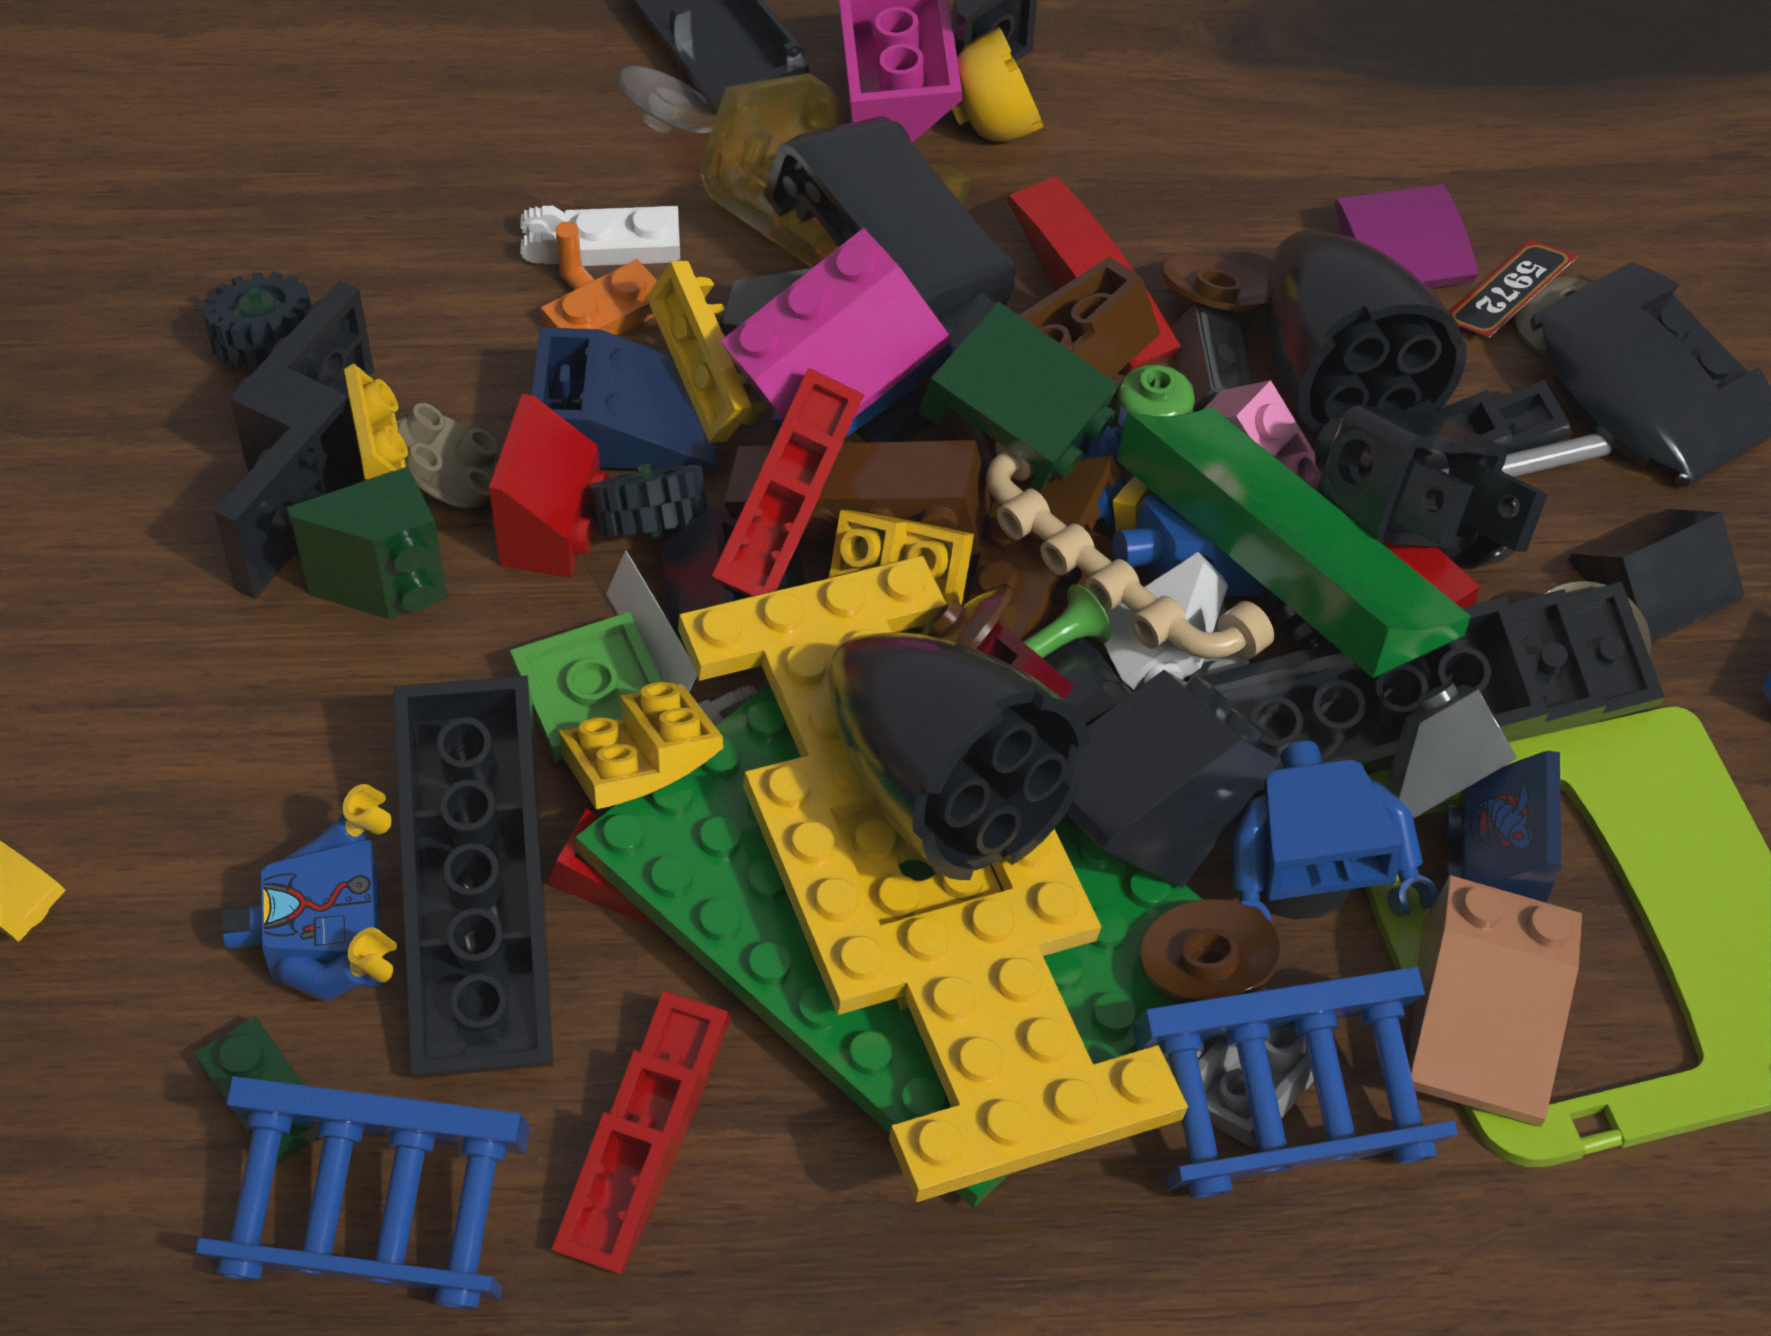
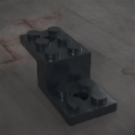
(293, 436)

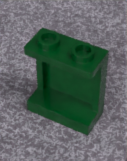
(1023, 393)

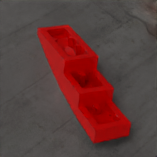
(1073, 242)
(788, 486)
(641, 1133)

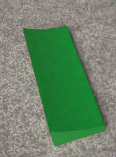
(1290, 538)

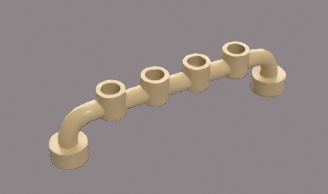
(1242, 629)

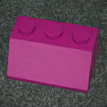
(900, 61)
(843, 318)

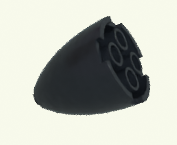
(1356, 329)
(955, 747)

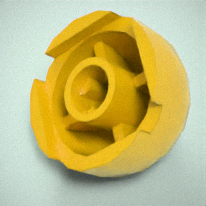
(994, 91)

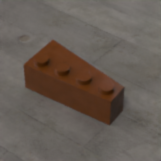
(1096, 316)
(902, 480)

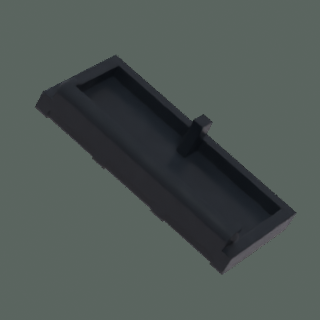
(723, 42)

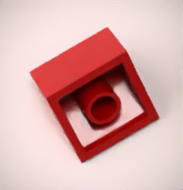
(544, 492)

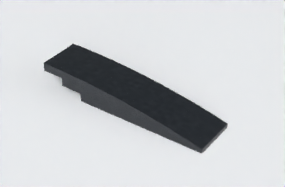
(1534, 660)

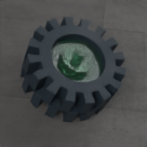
(254, 316)
(649, 500)

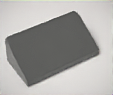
(1210, 353)

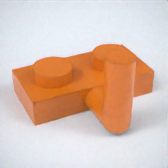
(608, 303)

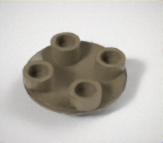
(448, 457)

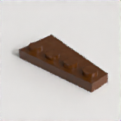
(1021, 560)

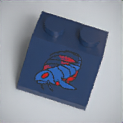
(1509, 828)

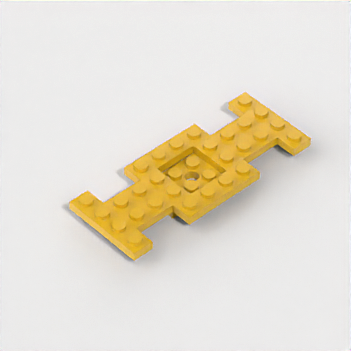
(938, 945)

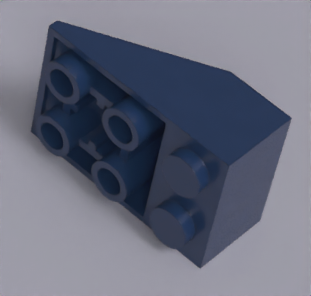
(620, 399)

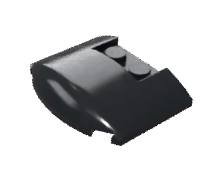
(1653, 375)

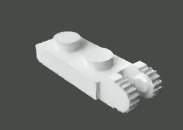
(605, 235)

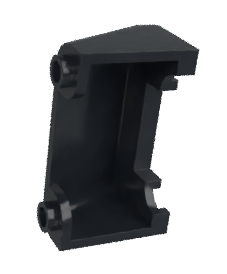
(879, 181)

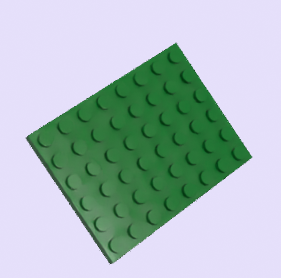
(710, 883)

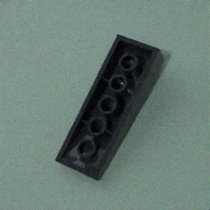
(472, 877)

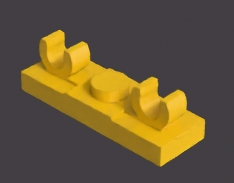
(701, 359)

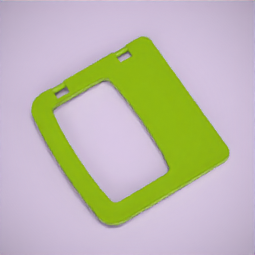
(1705, 899)

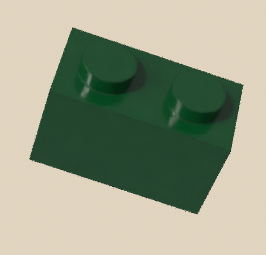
(370, 546)

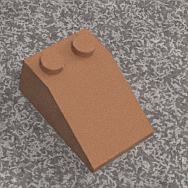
(1494, 999)

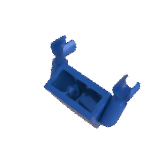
(1326, 833)

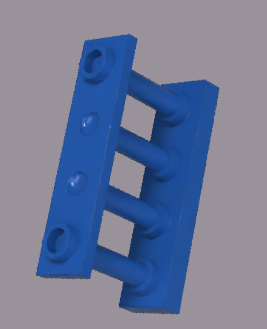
(1314, 1014)
(341, 1122)

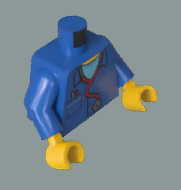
(322, 908)

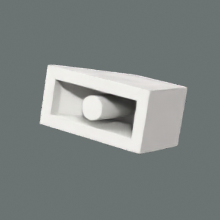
(1199, 593)

